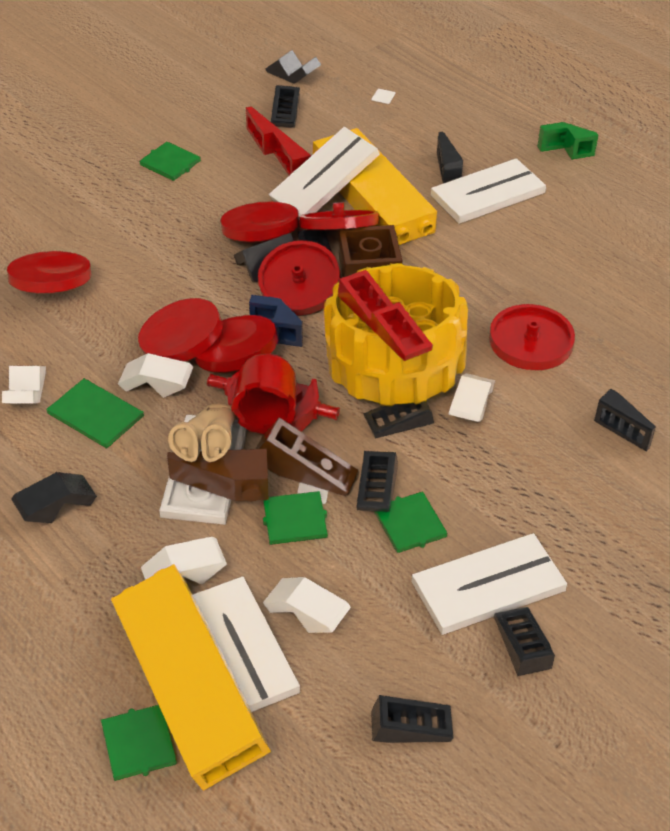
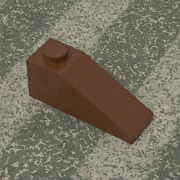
(304, 460)
(235, 476)

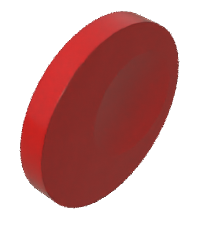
(339, 218)
(259, 221)
(49, 272)
(299, 275)
(181, 329)
(531, 337)
(238, 341)

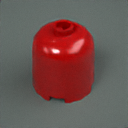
(264, 392)

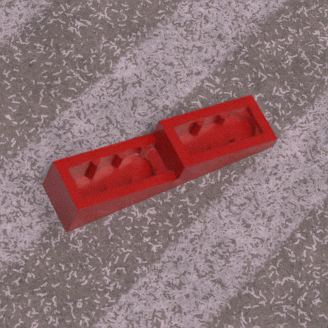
(273, 140)
(386, 319)

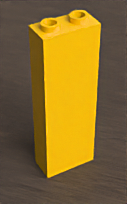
(386, 190)
(190, 678)

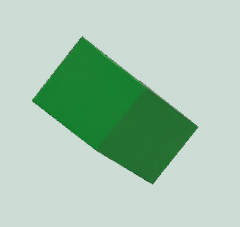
(575, 140)

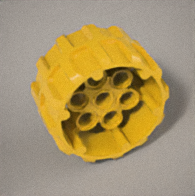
(371, 367)

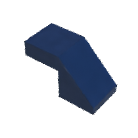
(287, 323)

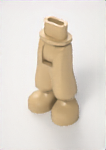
(206, 432)

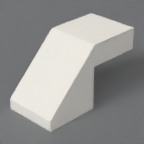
(160, 372)
(24, 384)
(471, 397)
(194, 559)
(313, 605)

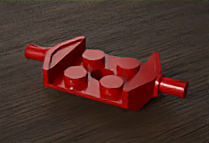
(307, 400)

